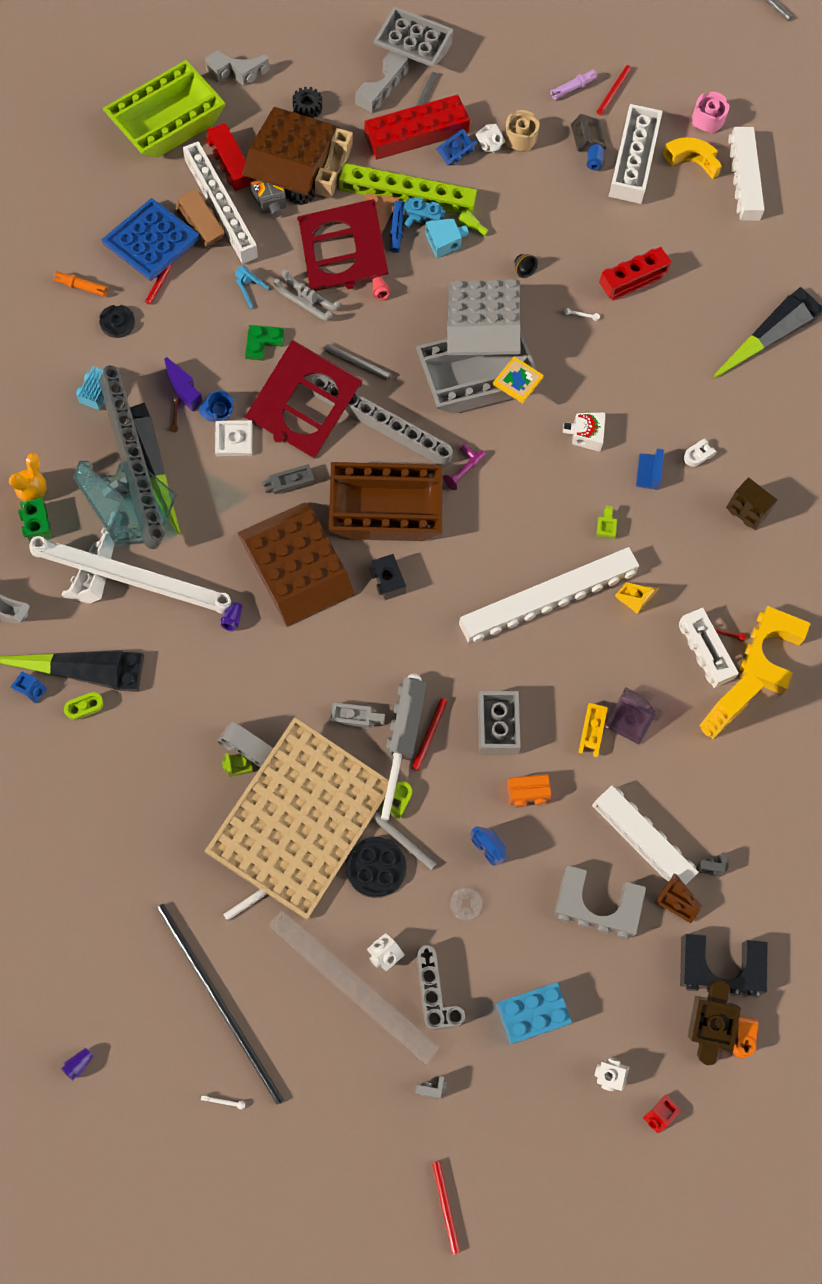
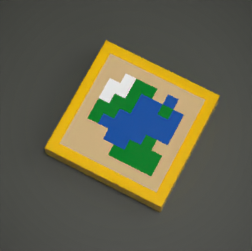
(518, 380)

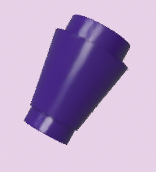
(231, 618)
(75, 1065)

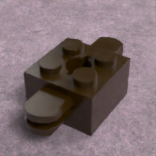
(714, 1022)

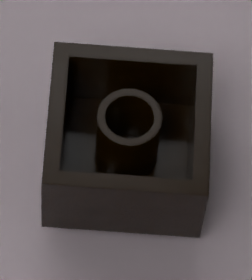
(751, 503)

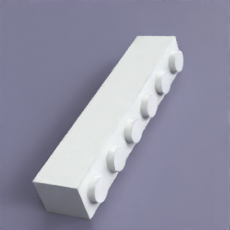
(746, 174)
(643, 836)

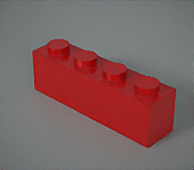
(229, 155)

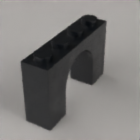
(696, 973)

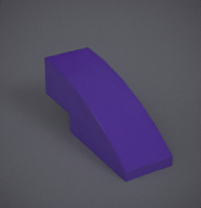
(183, 385)

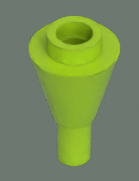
(471, 222)

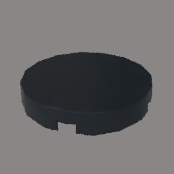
(117, 321)

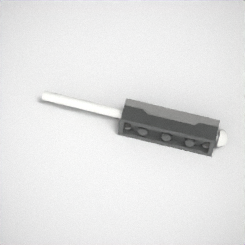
(404, 731)

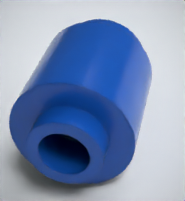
(595, 157)

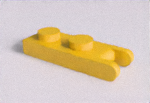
(593, 728)

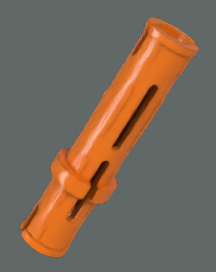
(73, 281)

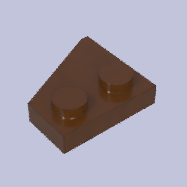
(679, 899)

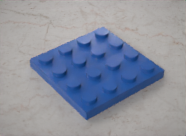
(151, 239)

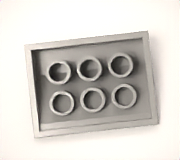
(414, 37)

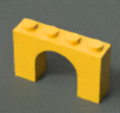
(772, 624)
(731, 705)

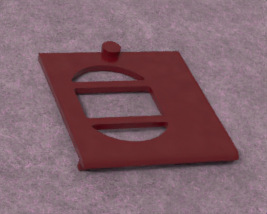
(369, 253)
(287, 375)

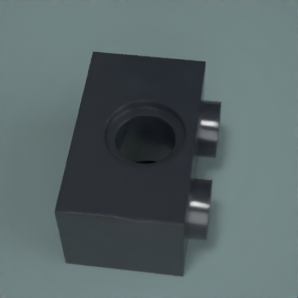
(388, 566)

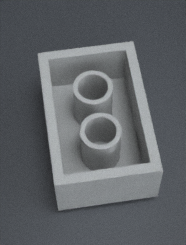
(498, 722)

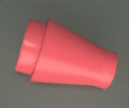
(380, 288)

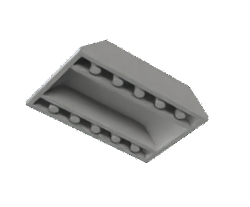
(483, 317)
(466, 380)

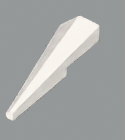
(86, 585)

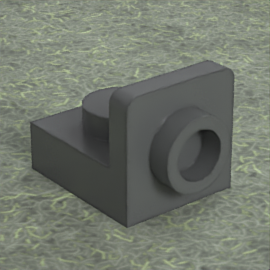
(710, 867)

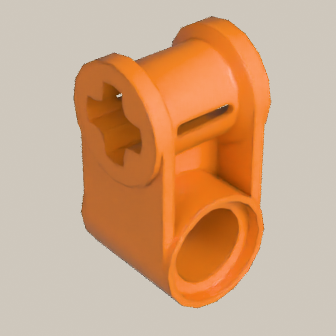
(746, 1035)

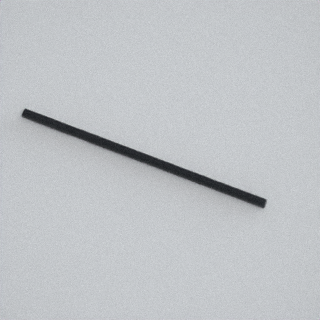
(220, 1004)

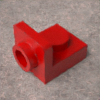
(662, 1114)

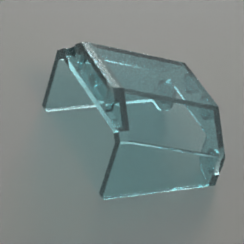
(111, 508)

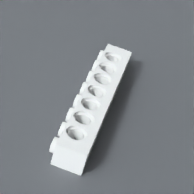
(220, 202)

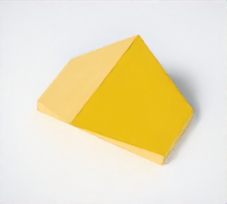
(635, 595)

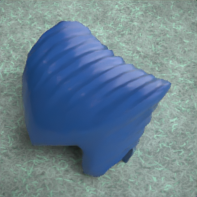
(217, 406)

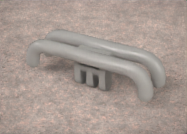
(306, 297)

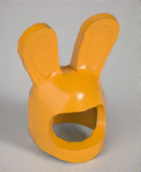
(29, 482)

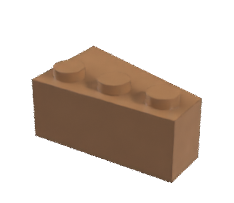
(200, 217)

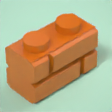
(529, 790)

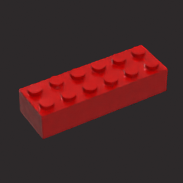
(416, 126)

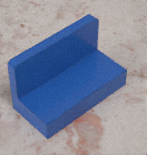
(650, 470)

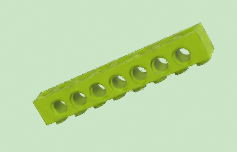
(372, 181)

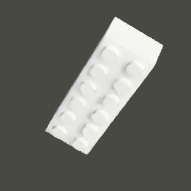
(635, 154)

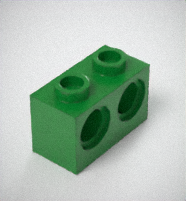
(38, 519)

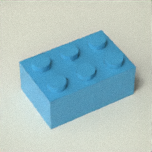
(533, 1013)

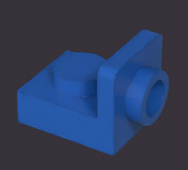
(29, 687)

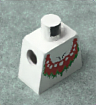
(587, 430)

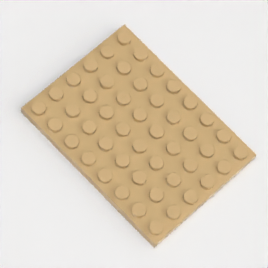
(299, 818)

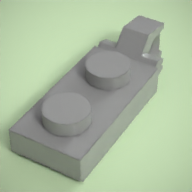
(355, 715)

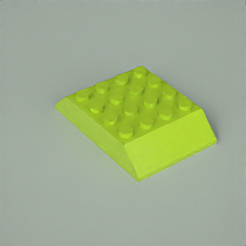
(166, 110)

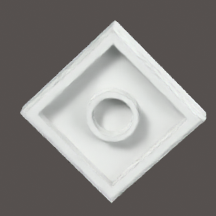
(233, 438)

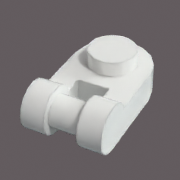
(694, 455)

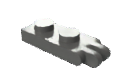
(289, 480)

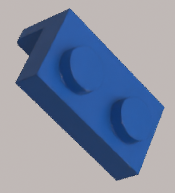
(455, 147)

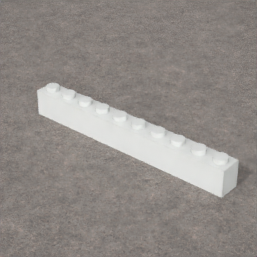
(548, 595)

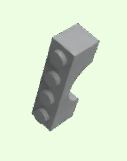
(371, 95)

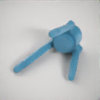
(246, 276)

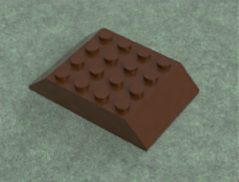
(289, 150)
(385, 501)
(297, 563)

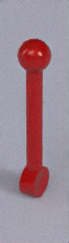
(741, 637)

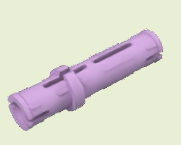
(579, 81)

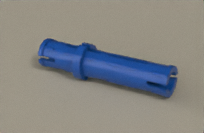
(396, 233)

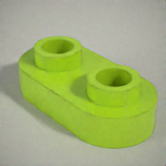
(83, 705)

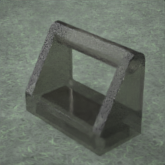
(582, 134)

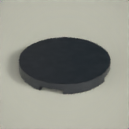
(376, 867)

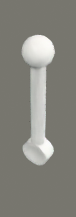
(567, 311)
(240, 1105)

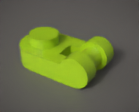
(402, 795)

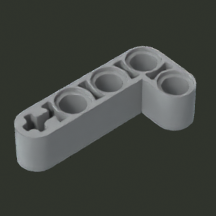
(241, 740)
(434, 987)

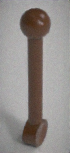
(174, 428)

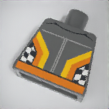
(269, 197)

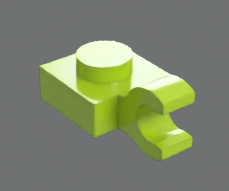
(606, 525)

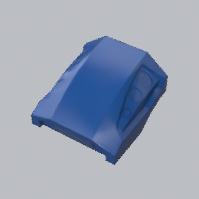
(489, 841)

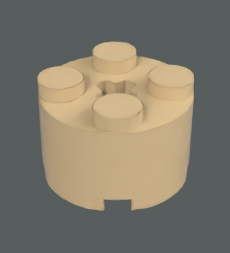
(521, 130)

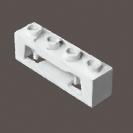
(692, 626)

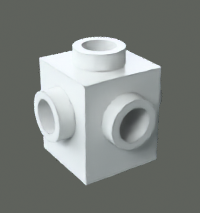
(490, 138)
(385, 952)
(618, 1071)

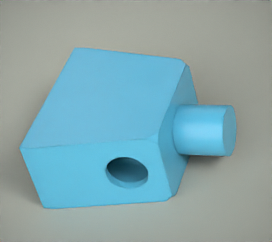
(445, 236)

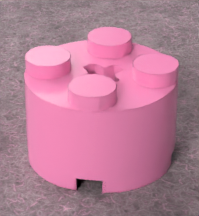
(710, 112)

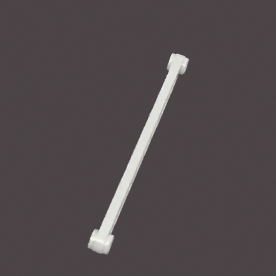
(129, 574)

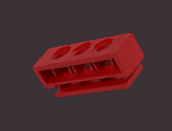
(635, 273)

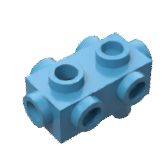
(422, 211)

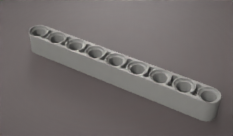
(387, 427)

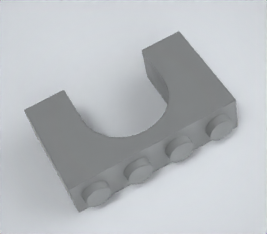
(571, 906)

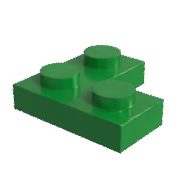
(259, 337)

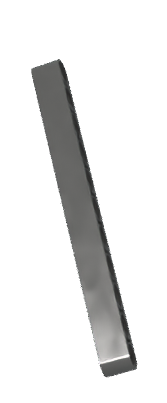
(128, 445)

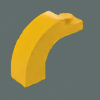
(693, 150)

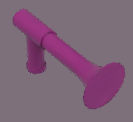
(451, 481)

